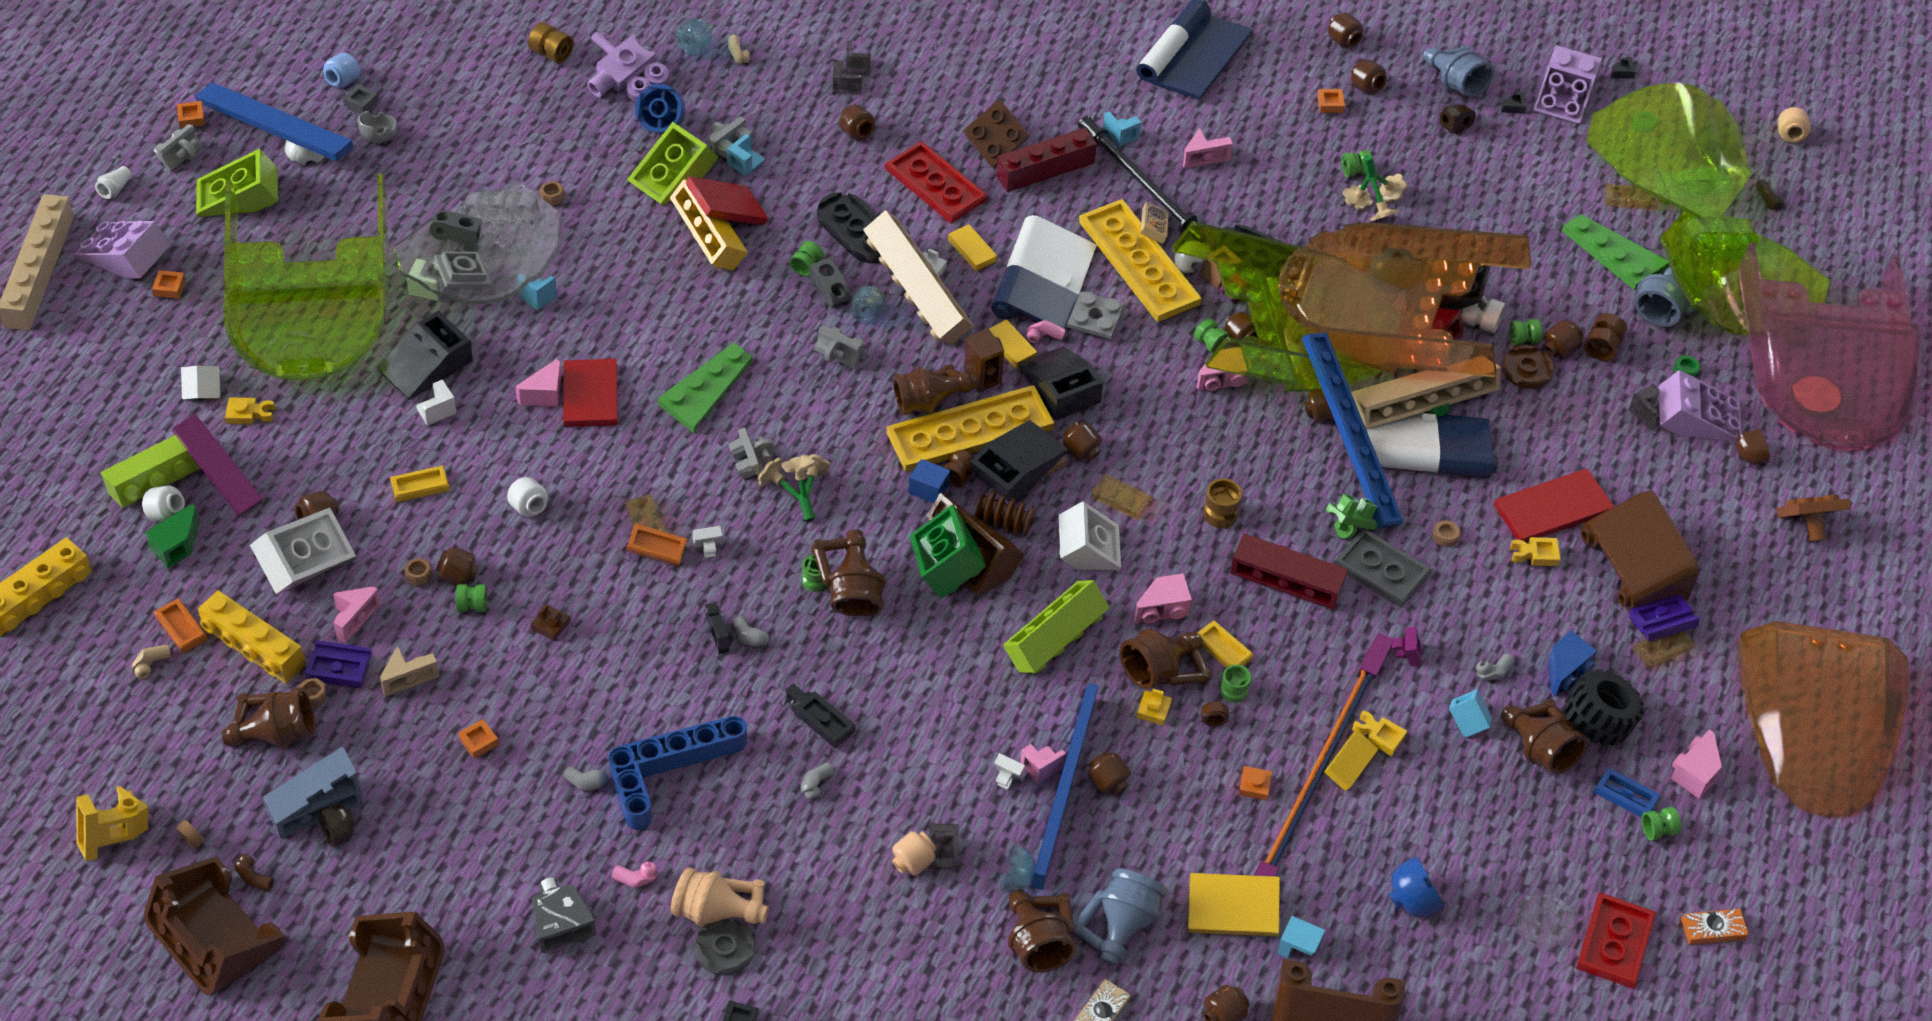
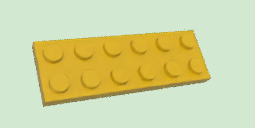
(1140, 260)
(966, 426)

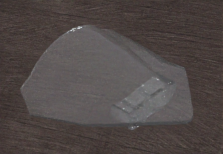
(515, 244)

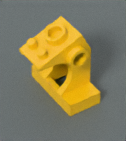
(94, 824)

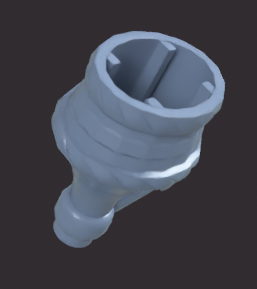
(1461, 69)
(1661, 299)
(1129, 904)

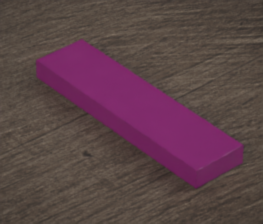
(217, 464)

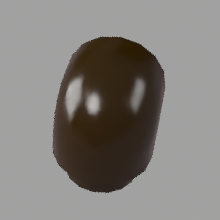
(1457, 118)
(336, 824)

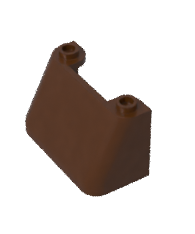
(1643, 550)
(206, 927)
(393, 971)
(1300, 1001)

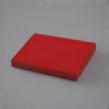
(726, 201)
(590, 392)
(1616, 940)

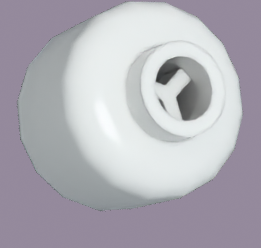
(527, 497)
(162, 503)

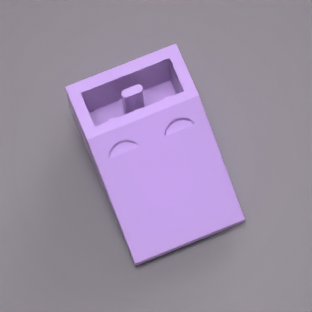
(1567, 84)
(124, 247)
(1698, 409)

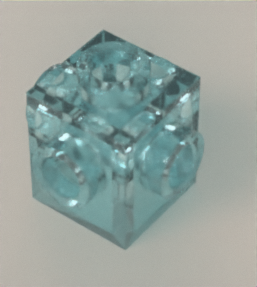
(693, 36)

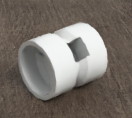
(1485, 314)

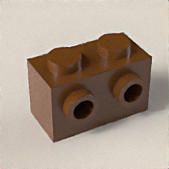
(985, 358)

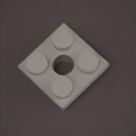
(462, 270)
(1090, 305)

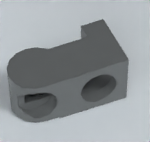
(456, 228)
(830, 282)

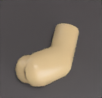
(735, 49)
(145, 658)

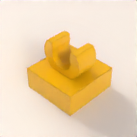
(1154, 707)

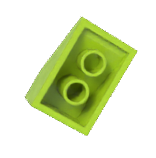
(670, 162)
(253, 181)

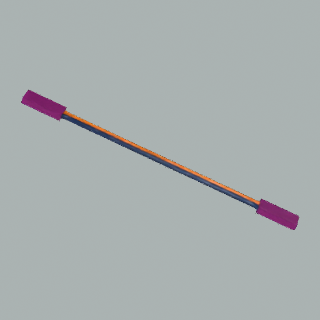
(1370, 666)

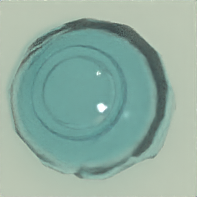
(1021, 869)

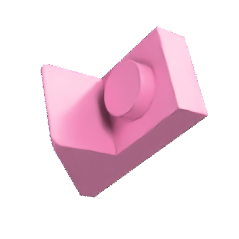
(1205, 152)
(355, 609)

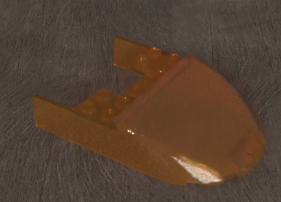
(1382, 287)

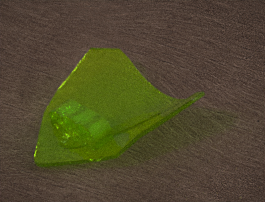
(1674, 146)
(1706, 262)

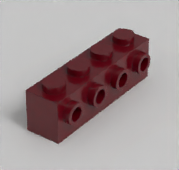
(1046, 159)
(1288, 571)

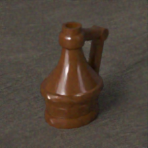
(926, 389)
(855, 583)
(1156, 659)
(279, 720)
(1549, 739)
(1040, 936)

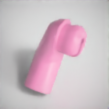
(1042, 329)
(635, 878)

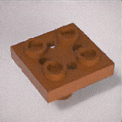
(1814, 510)

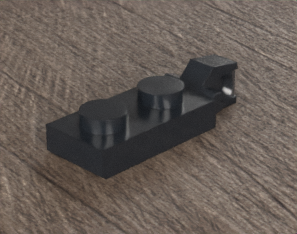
(820, 715)

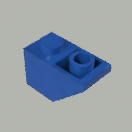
(1568, 661)

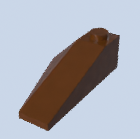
(998, 553)

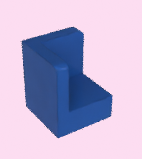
(928, 481)

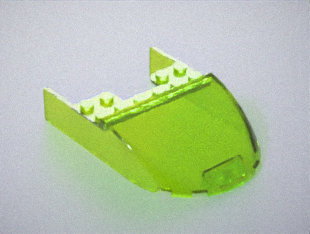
(1251, 273)
(331, 300)

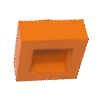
(1331, 100)
(190, 113)
(168, 284)
(478, 738)
(1255, 783)

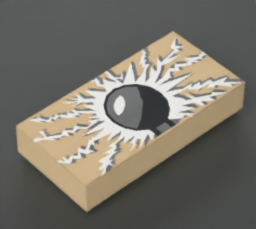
(1105, 1003)

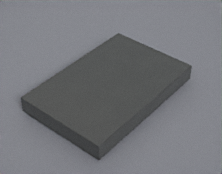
(1382, 567)

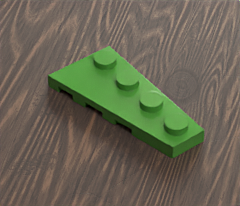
(1614, 251)
(700, 391)

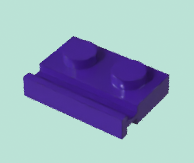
(1664, 617)
(338, 663)

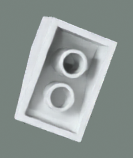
(302, 550)

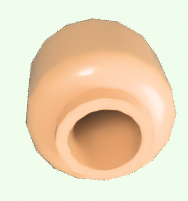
(1794, 125)
(913, 853)

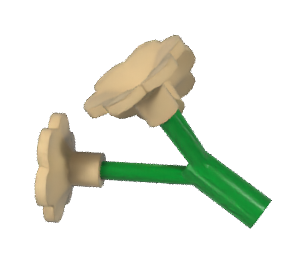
(1391, 189)
(811, 464)

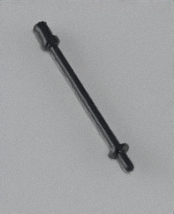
(1100, 135)

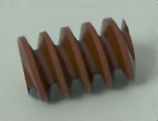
(1005, 514)

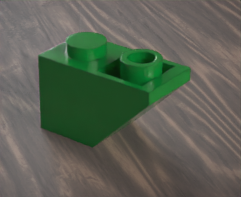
(175, 536)

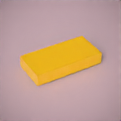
(972, 247)
(1014, 344)
(419, 483)
(1224, 646)
(1351, 760)

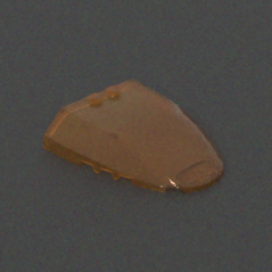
(1823, 711)

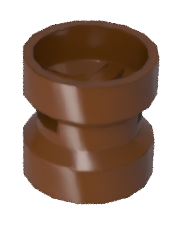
(960, 468)

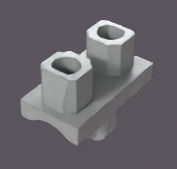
(725, 135)
(179, 147)
(838, 346)
(755, 451)

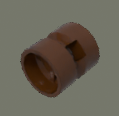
(1605, 337)

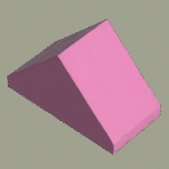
(541, 387)

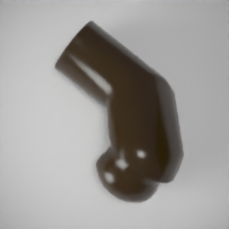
(1771, 200)

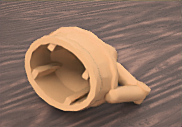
(711, 898)

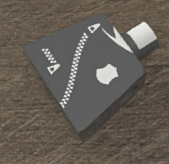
(560, 916)

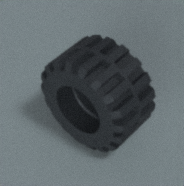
(1604, 707)

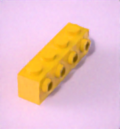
(713, 234)
(41, 582)
(251, 636)

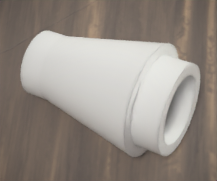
(113, 182)

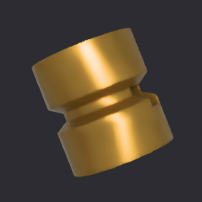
(550, 42)
(1222, 503)

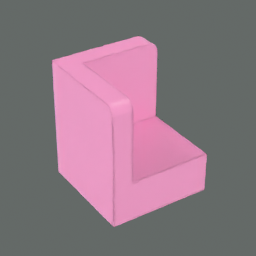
(1042, 763)

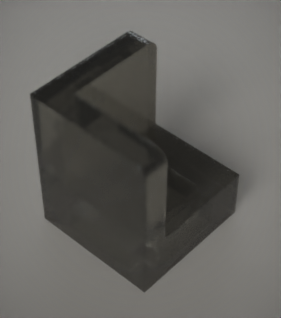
(857, 62)
(845, 83)
(1644, 407)
(947, 843)

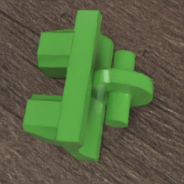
(1352, 515)

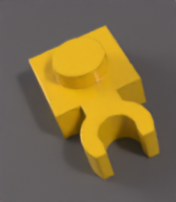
(246, 410)
(1540, 551)
(1382, 734)

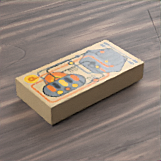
(1154, 222)

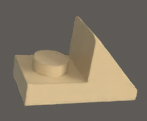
(402, 675)

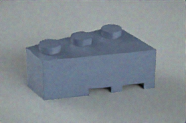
(322, 785)

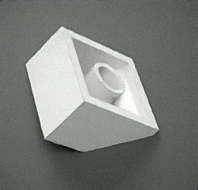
(1089, 539)

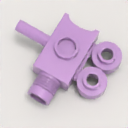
(624, 67)

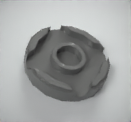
(724, 956)

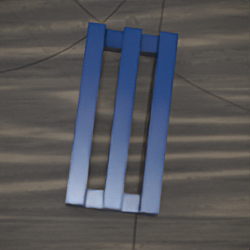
(1625, 797)

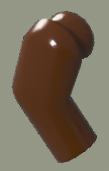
(250, 876)

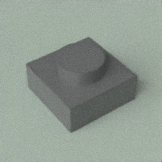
(360, 99)

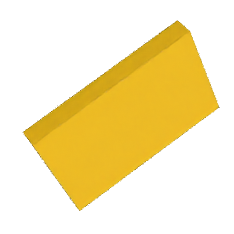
(1234, 904)

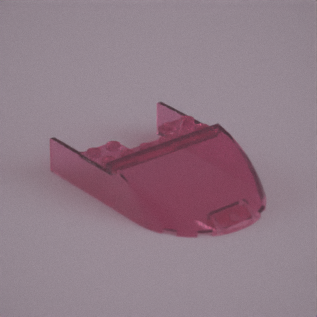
(1833, 367)

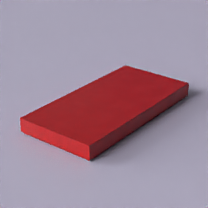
(936, 182)
(1553, 505)

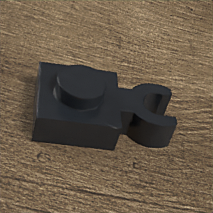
(720, 632)

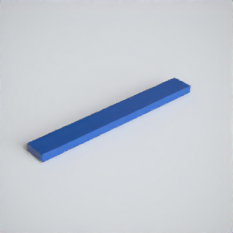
(275, 121)
(1352, 429)
(1065, 786)

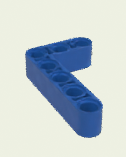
(667, 758)

